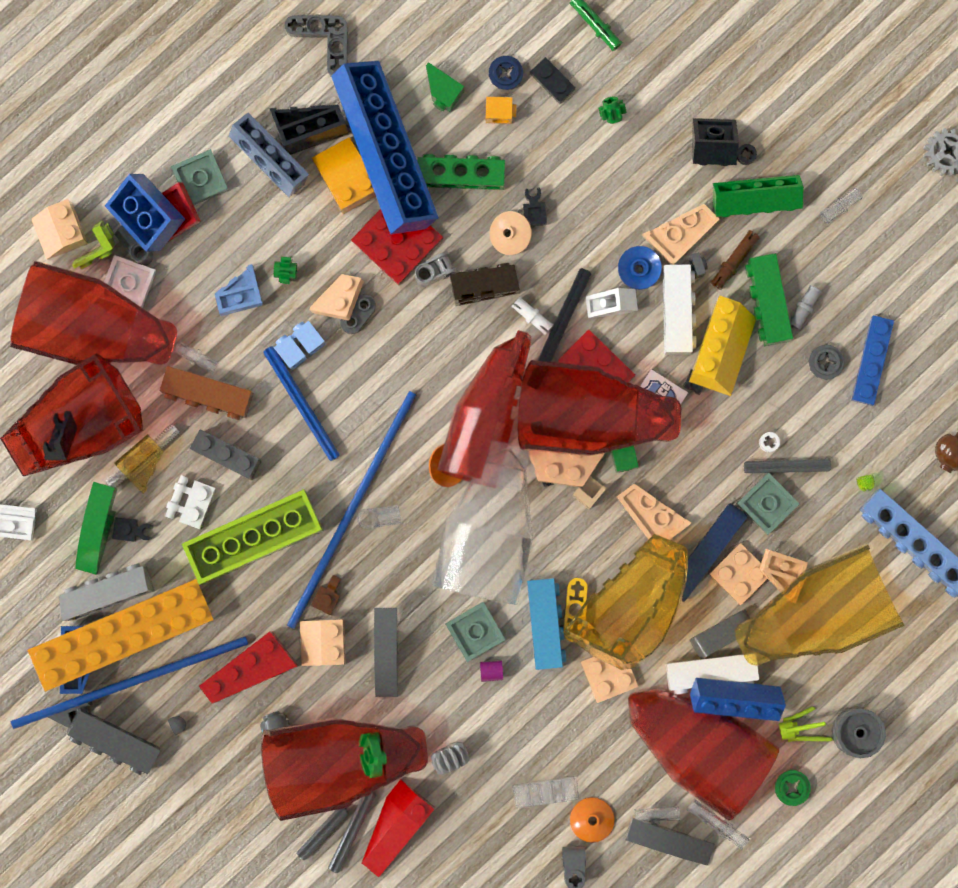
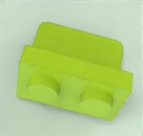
(105, 237)

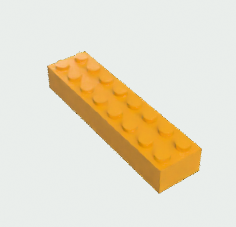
(119, 635)

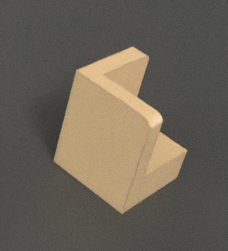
(589, 492)

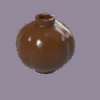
(947, 452)

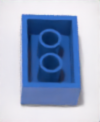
(144, 212)

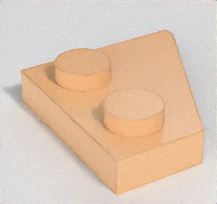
(339, 298)

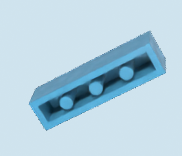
(544, 624)

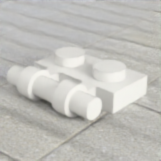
(196, 505)

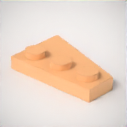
(651, 514)

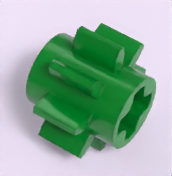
(612, 110)
(285, 270)

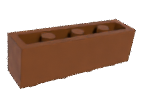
(206, 392)

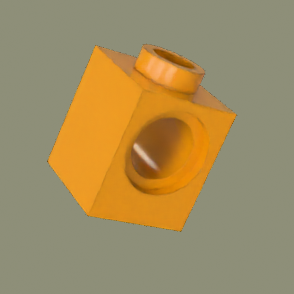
(500, 110)

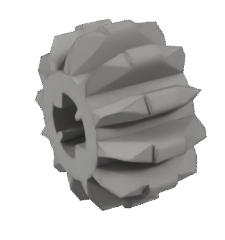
(450, 758)

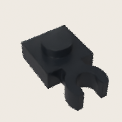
(535, 211)
(128, 529)

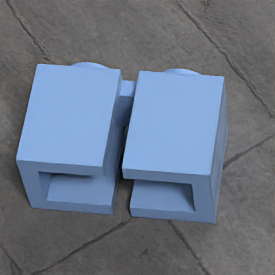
(307, 337)

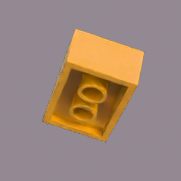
(345, 175)

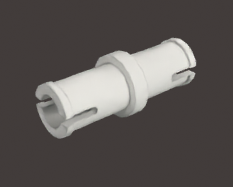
(532, 315)

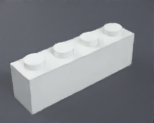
(678, 310)
(727, 668)

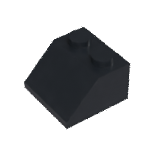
(714, 142)

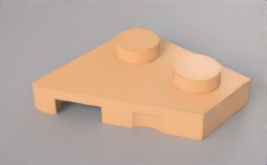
(781, 568)

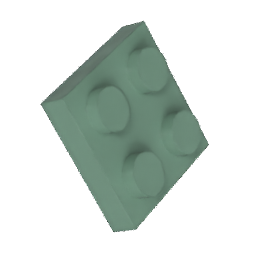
(200, 177)
(768, 503)
(475, 631)

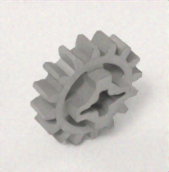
(942, 144)

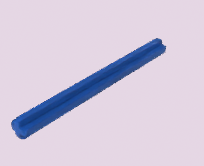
(301, 403)

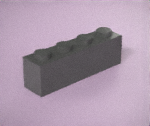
(113, 741)

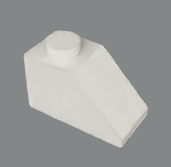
(611, 303)

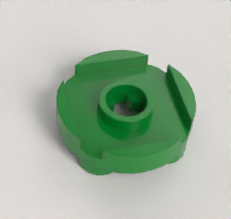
(373, 756)

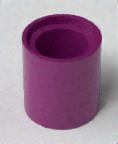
(491, 671)

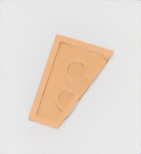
(681, 234)

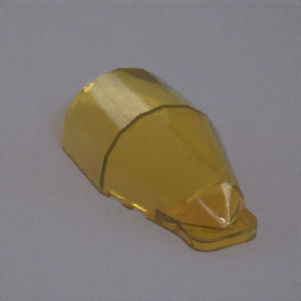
(822, 611)

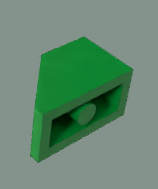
(443, 88)

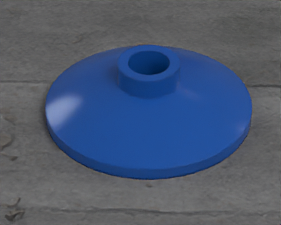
(639, 256)

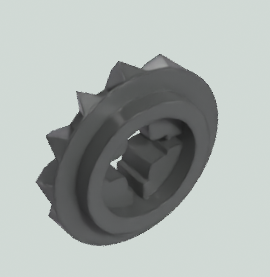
(833, 355)

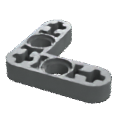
(332, 36)

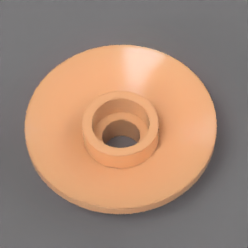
(520, 233)

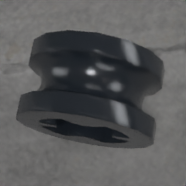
(749, 148)

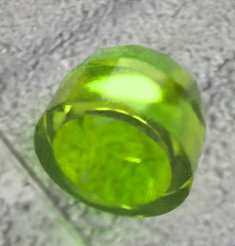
(865, 482)

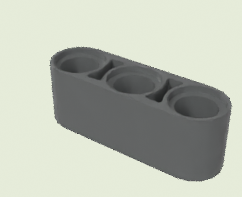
(718, 635)

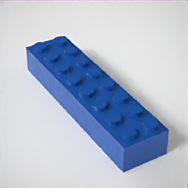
(384, 147)

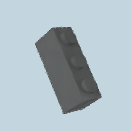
(225, 454)

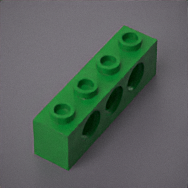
(470, 180)

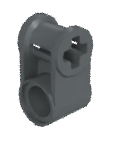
(574, 863)

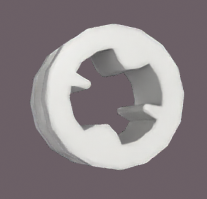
(771, 435)

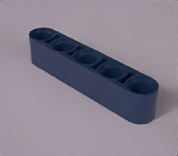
(712, 546)

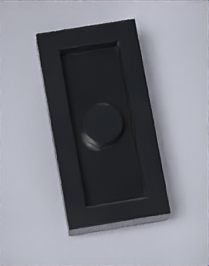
(552, 80)

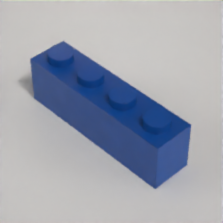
(737, 699)

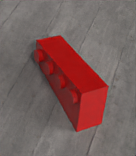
(253, 666)

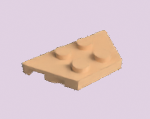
(563, 468)

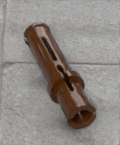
(729, 267)

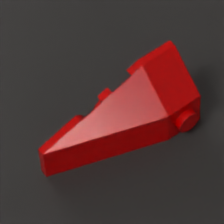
(397, 823)

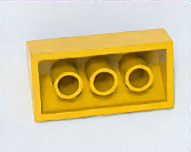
(723, 346)

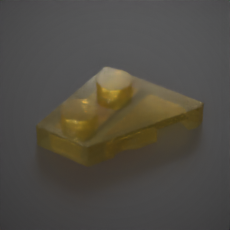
(140, 462)

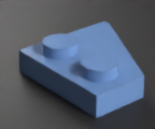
(239, 294)

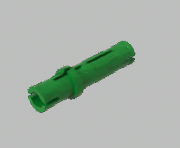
(612, 41)

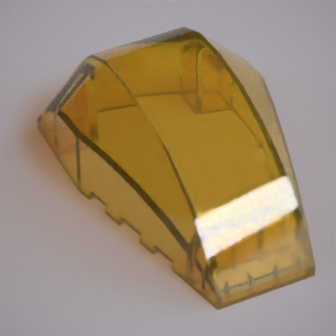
(635, 607)

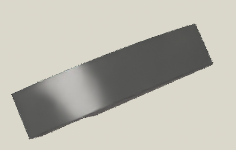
(386, 652)
(669, 841)

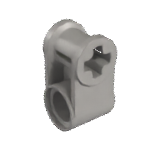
(436, 269)

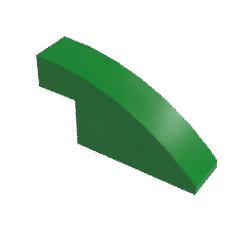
(95, 527)

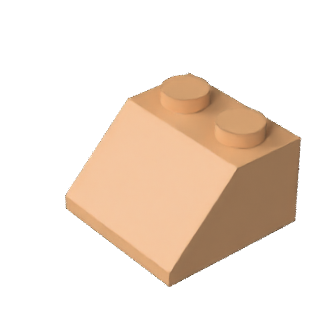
(59, 229)
(322, 642)

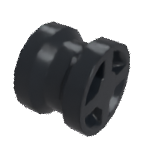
(691, 386)

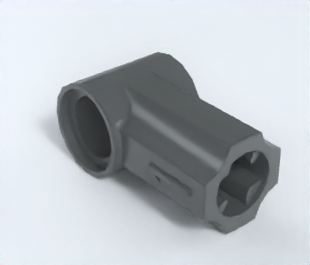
(132, 246)

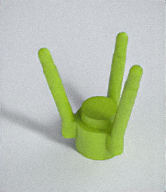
(789, 729)

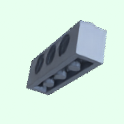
(268, 154)

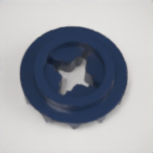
(506, 63)

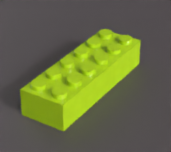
(252, 537)

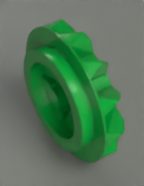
(792, 798)

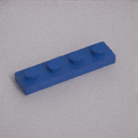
(872, 360)

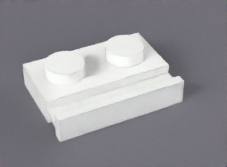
(17, 522)

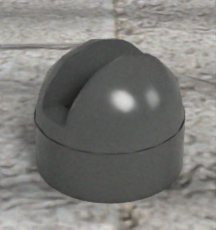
(177, 724)

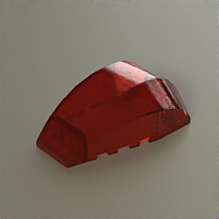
(101, 409)

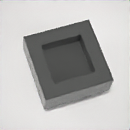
(698, 265)

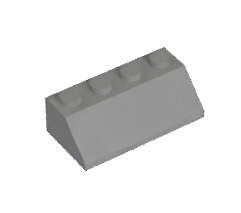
(105, 593)

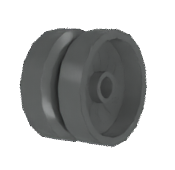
(845, 730)

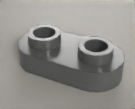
(359, 314)

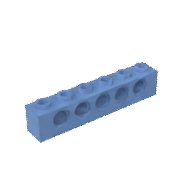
(914, 530)

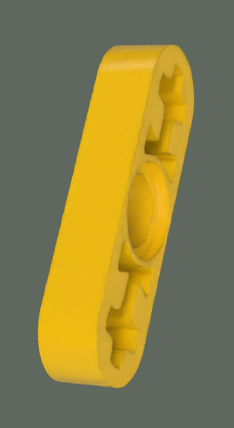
(583, 593)

